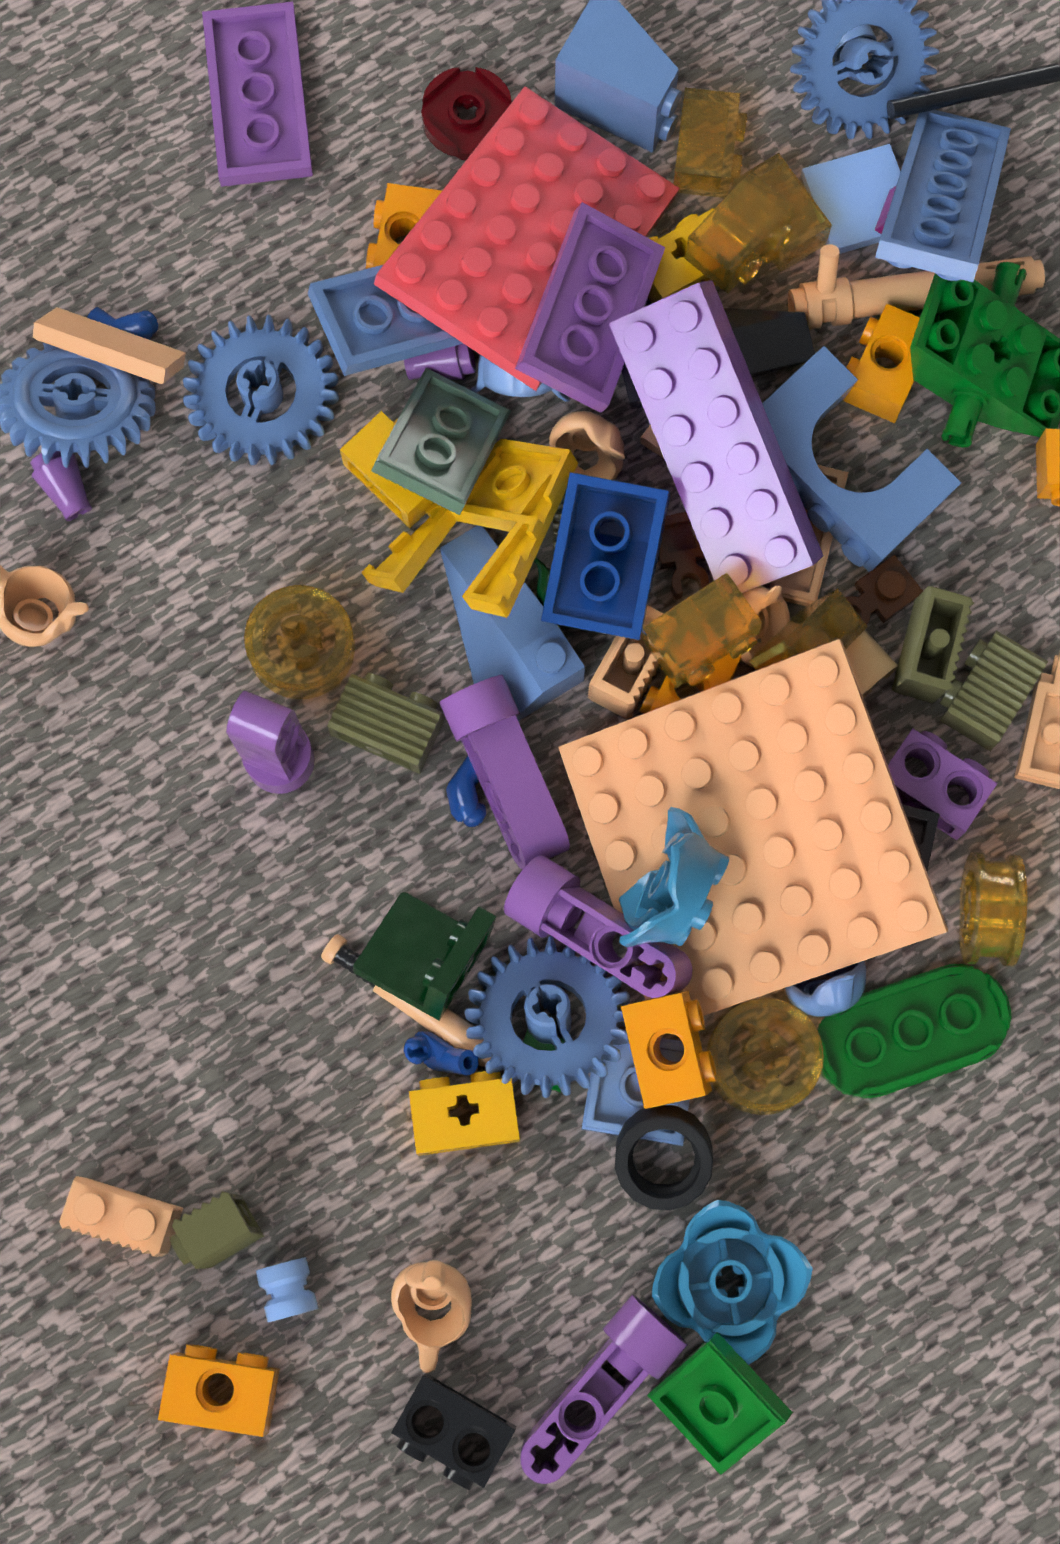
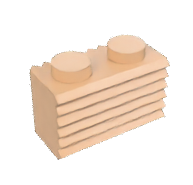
(624, 673)
(119, 1216)

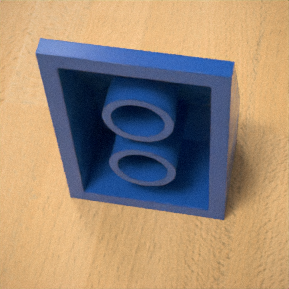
(605, 556)

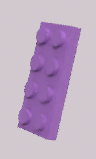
(257, 94)
(596, 279)

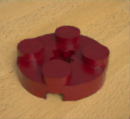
(465, 89)

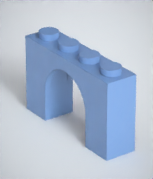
(866, 522)

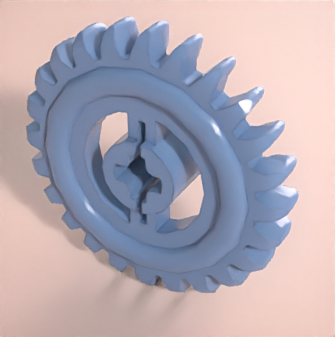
(895, 62)
(258, 358)
(78, 423)
(538, 978)

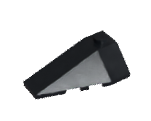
(766, 340)

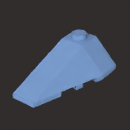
(521, 647)

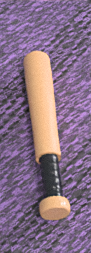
(450, 1027)

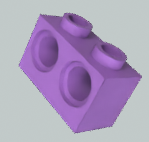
(942, 770)

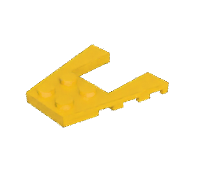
(512, 494)

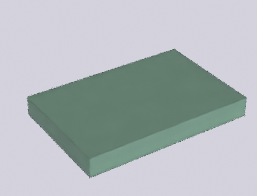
(441, 441)

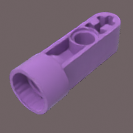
(270, 743)
(507, 771)
(552, 902)
(636, 1347)

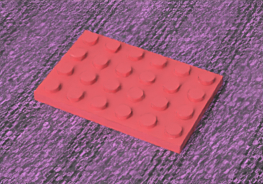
(499, 223)

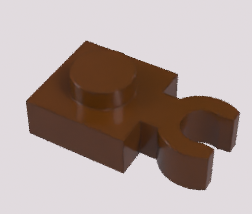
(681, 551)
(885, 591)

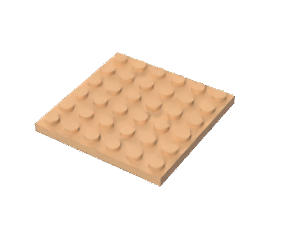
(797, 799)

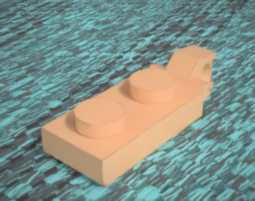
(1041, 740)

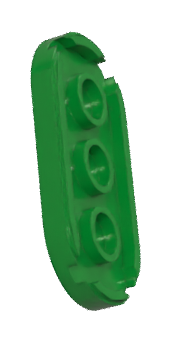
(914, 1031)

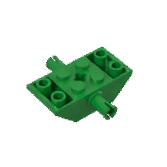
(987, 357)

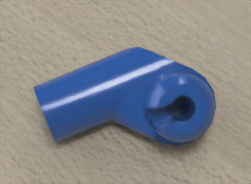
(141, 324)
(463, 796)
(439, 1054)

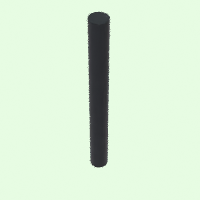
(973, 91)

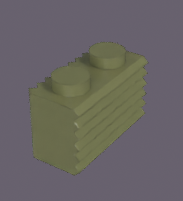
(932, 644)
(992, 690)
(386, 721)
(215, 1231)

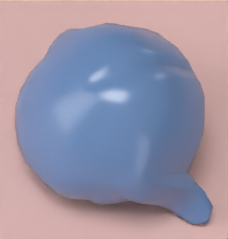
(829, 996)

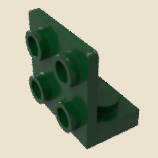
(423, 953)

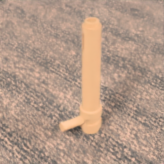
(843, 300)

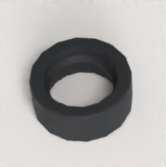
(664, 1195)

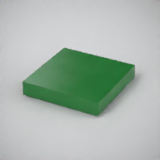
(719, 1403)

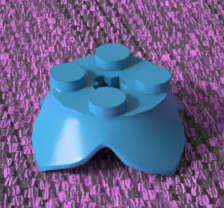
(674, 897)
(771, 1270)

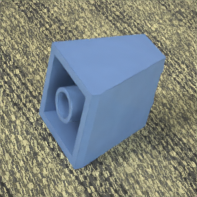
(617, 77)

